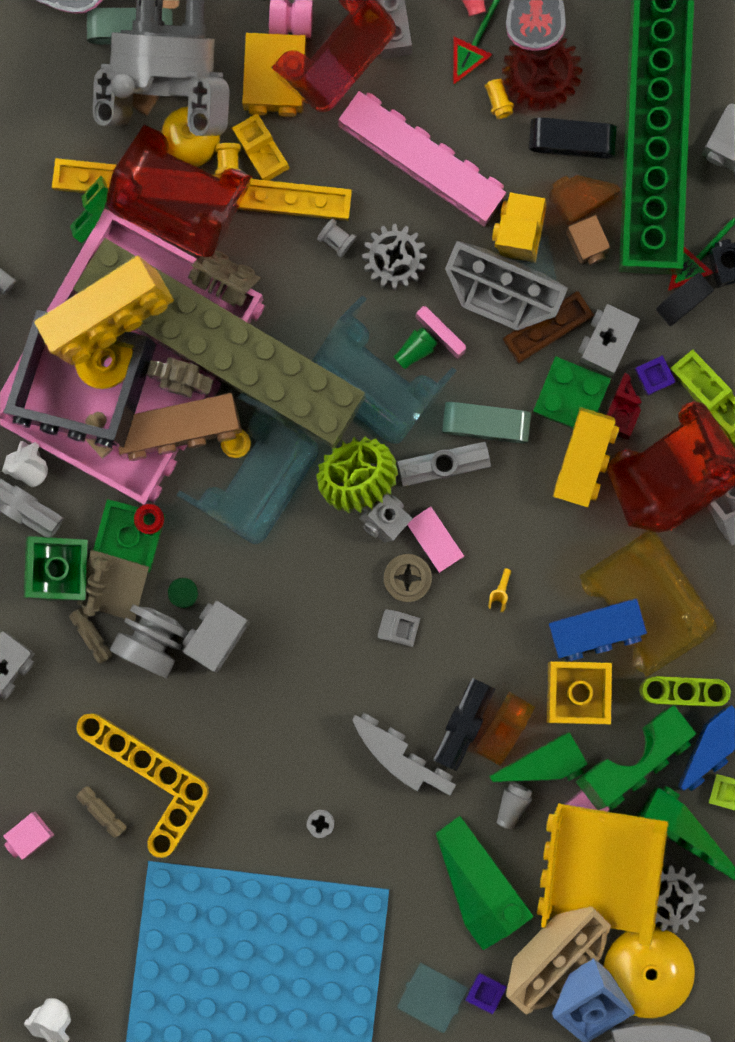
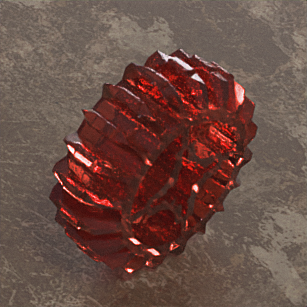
(551, 79)

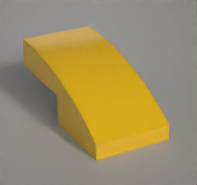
(260, 147)

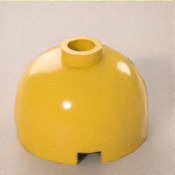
(184, 144)

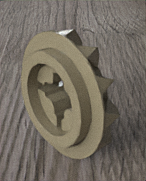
(417, 588)

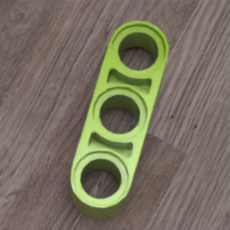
(699, 691)

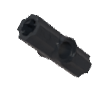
(464, 724)

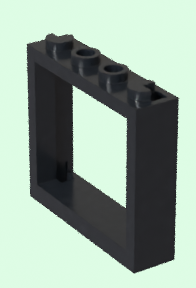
(125, 408)

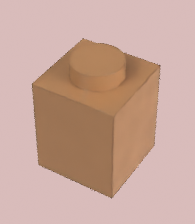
(588, 241)

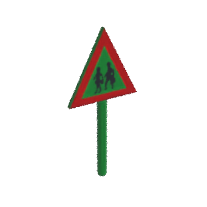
(693, 265)

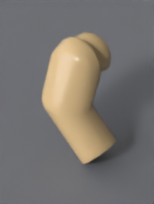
(99, 420)

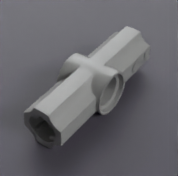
(463, 460)
(25, 509)

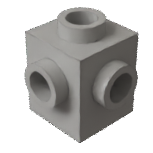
(385, 518)

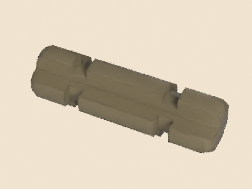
(90, 635)
(101, 812)

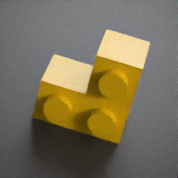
(520, 227)

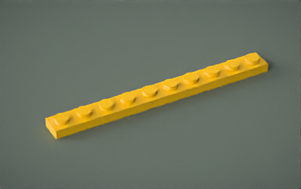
(260, 196)

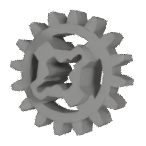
(407, 262)
(686, 898)

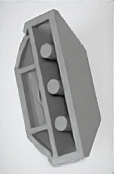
(502, 287)

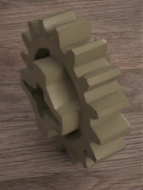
(179, 377)

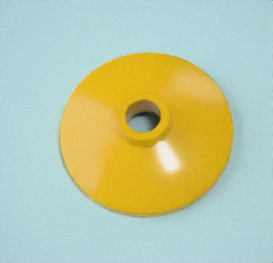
(100, 377)

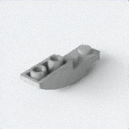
(389, 751)
(656, 1032)

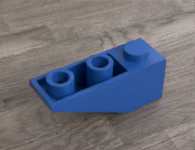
(711, 749)

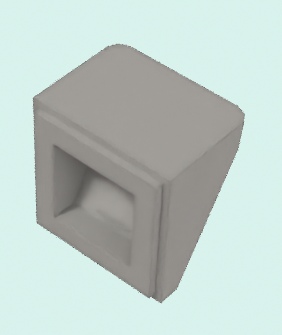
(398, 627)

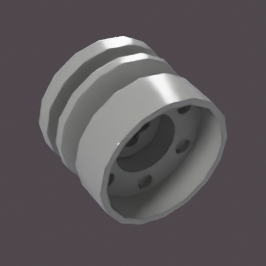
(149, 640)

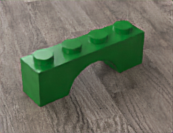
(663, 736)

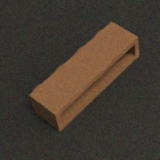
(182, 425)

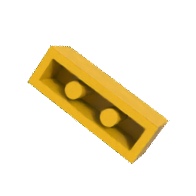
(585, 457)

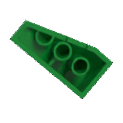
(482, 892)

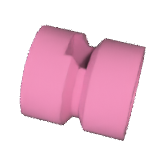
(291, 17)

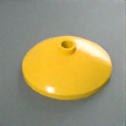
(669, 958)

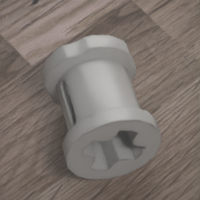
(336, 237)
(328, 819)

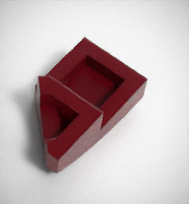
(625, 407)

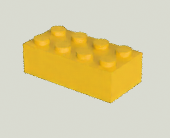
(104, 311)

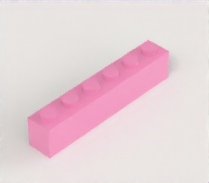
(422, 158)

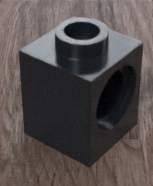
(723, 275)

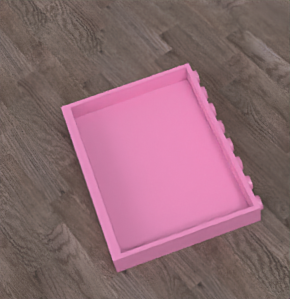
(63, 394)

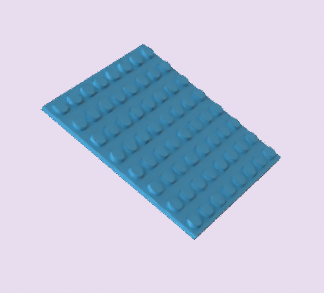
(255, 958)

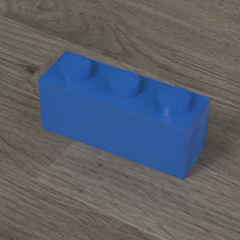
(598, 630)

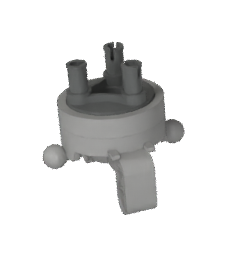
(163, 63)

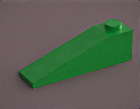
(685, 828)

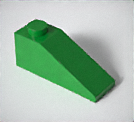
(549, 762)

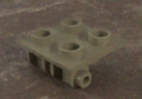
(236, 277)
(113, 585)

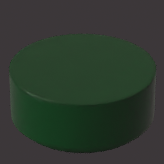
(183, 593)

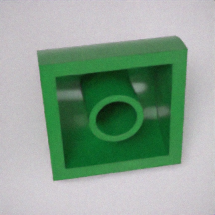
(55, 569)

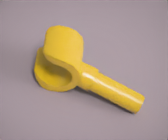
(500, 594)

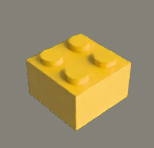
(579, 692)

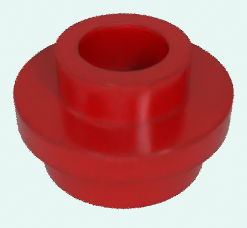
(142, 512)

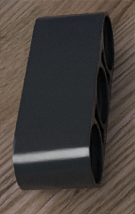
(572, 138)

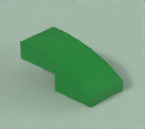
(94, 203)

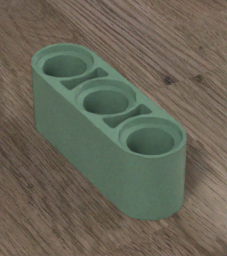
(107, 20)
(486, 422)

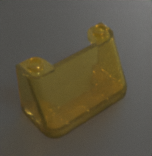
(668, 602)

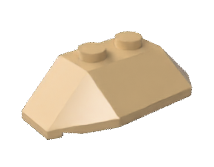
(554, 953)

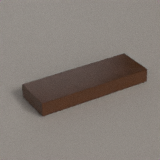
(532, 339)

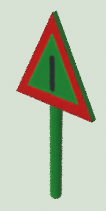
(469, 56)

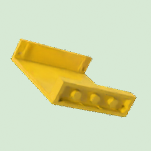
(604, 864)

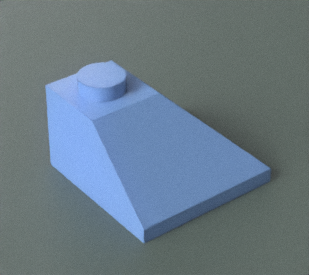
(591, 1002)

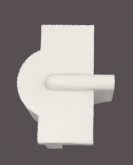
(26, 464)
(50, 1021)

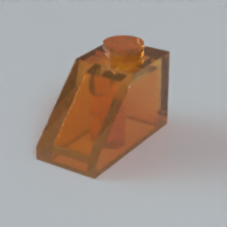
(580, 196)
(504, 728)

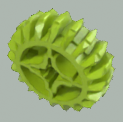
(353, 468)

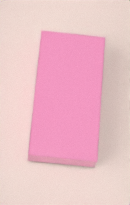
(441, 332)
(435, 539)

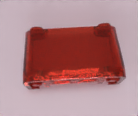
(341, 58)
(174, 195)
(676, 473)

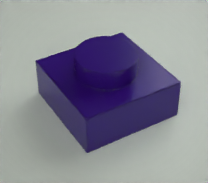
(655, 375)
(485, 993)

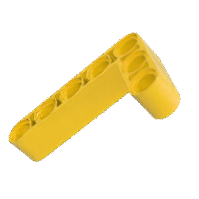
(152, 773)

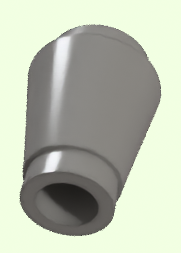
(513, 805)

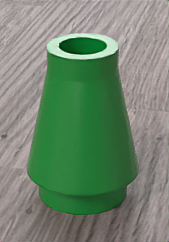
(416, 347)

